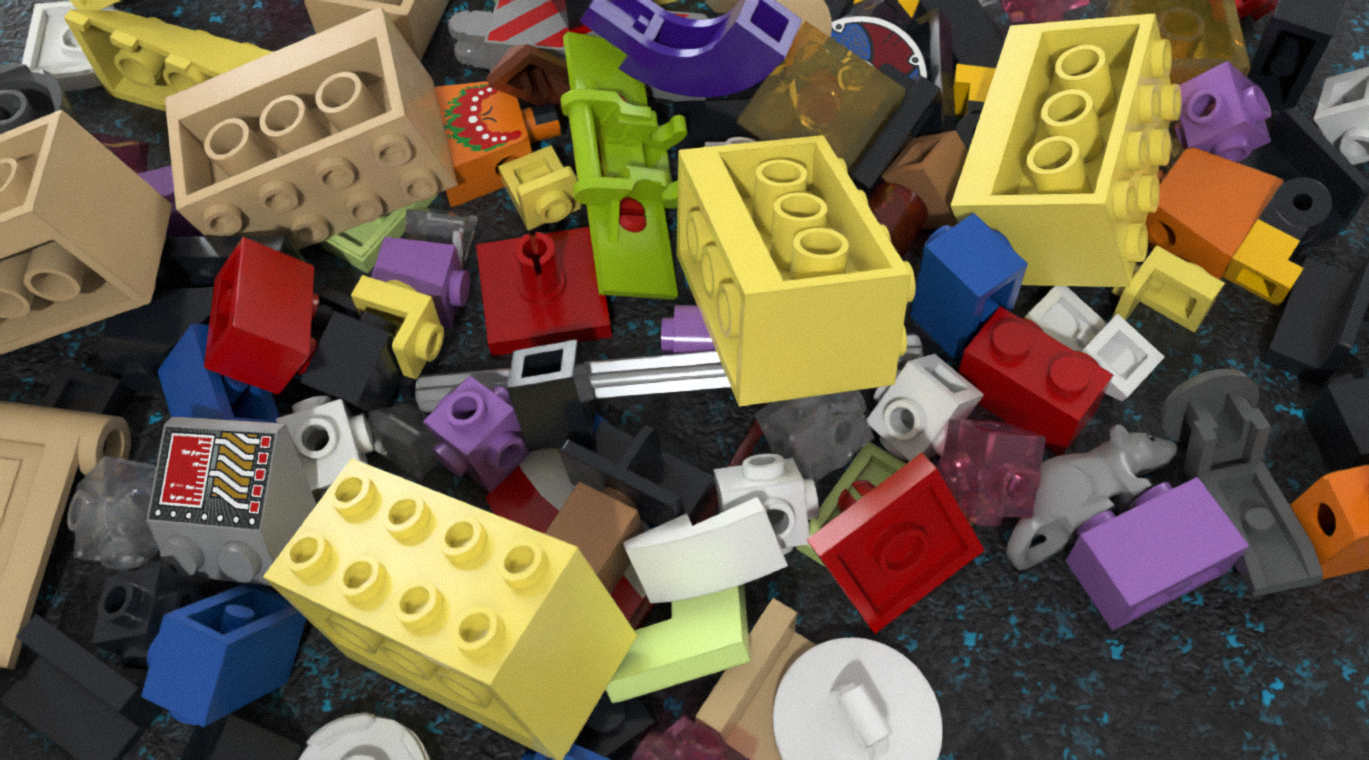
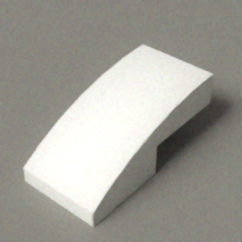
(1112, 344)
(705, 558)

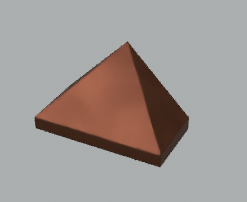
(531, 76)

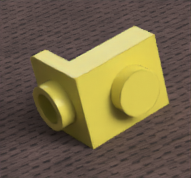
(540, 187)
(1171, 288)
(415, 315)

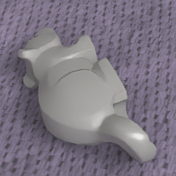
(1085, 485)

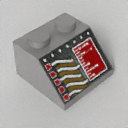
(226, 497)

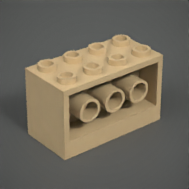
(310, 137)
(74, 232)

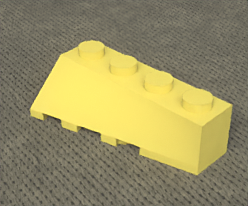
(152, 59)

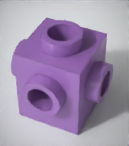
(1223, 114)
(477, 433)

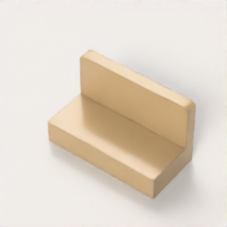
(745, 694)

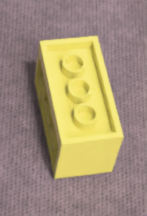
(1074, 147)
(790, 270)
(457, 605)

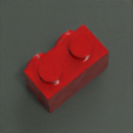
(261, 317)
(1034, 379)

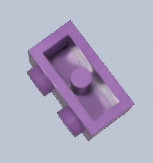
(1154, 551)

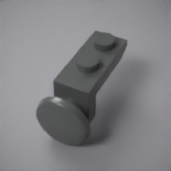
(1225, 451)

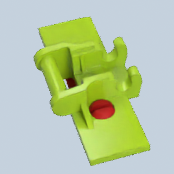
(621, 170)

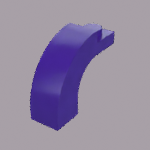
(696, 55)

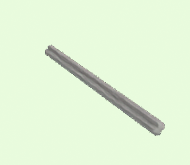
(621, 376)

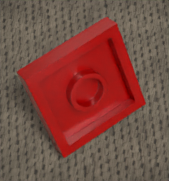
(541, 291)
(895, 541)

